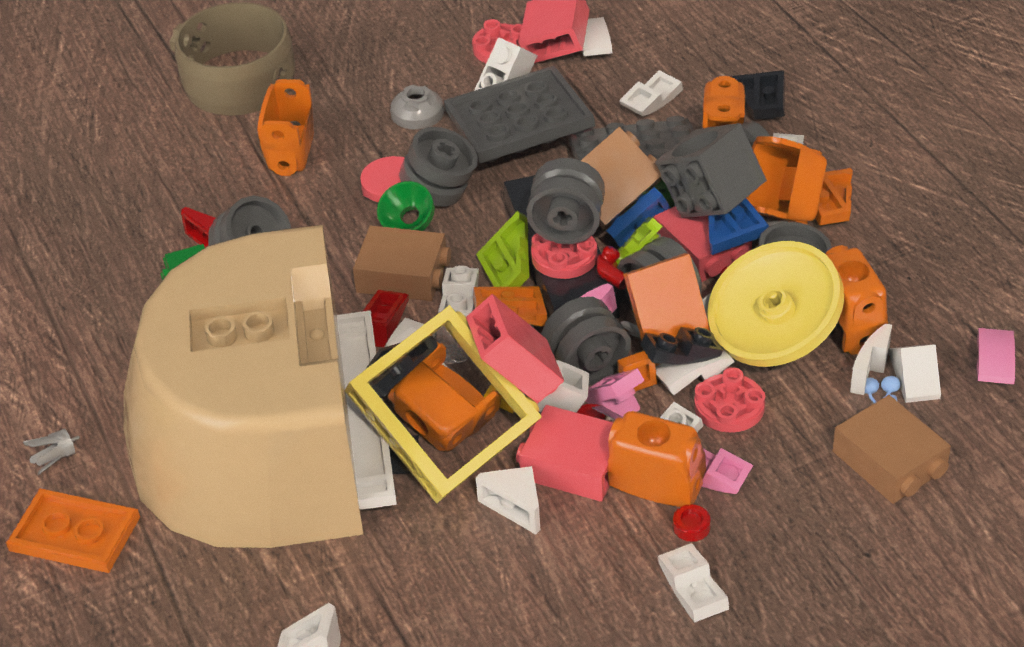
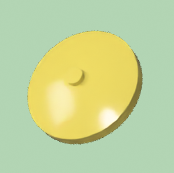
(775, 303)

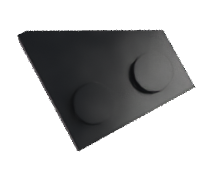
(764, 94)

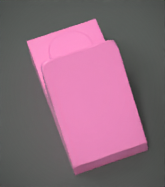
(616, 392)

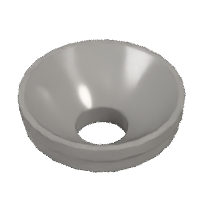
(417, 112)

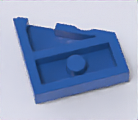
(646, 206)
(735, 227)

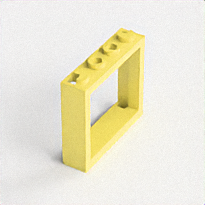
(401, 440)

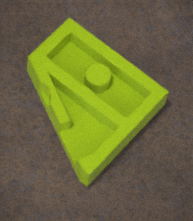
(642, 236)
(507, 253)

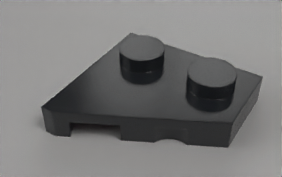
(390, 377)

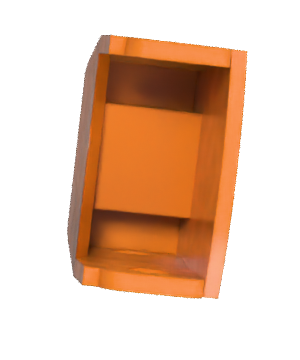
(723, 102)
(281, 142)
(792, 177)
(864, 297)
(442, 402)
(656, 459)

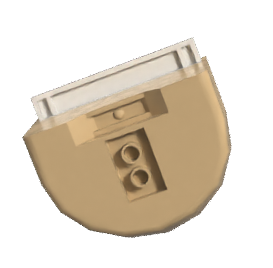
(244, 401)

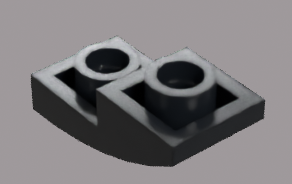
(687, 348)

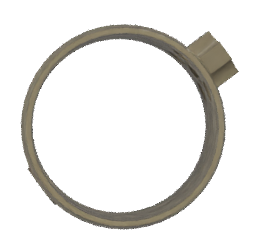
(226, 30)

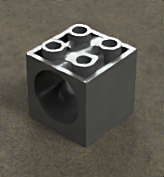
(711, 171)

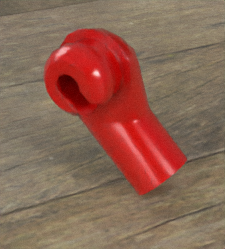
(607, 267)

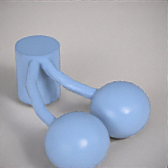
(889, 384)

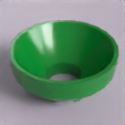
(402, 198)

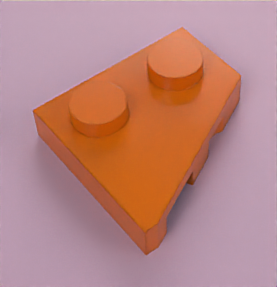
(835, 197)
(523, 300)

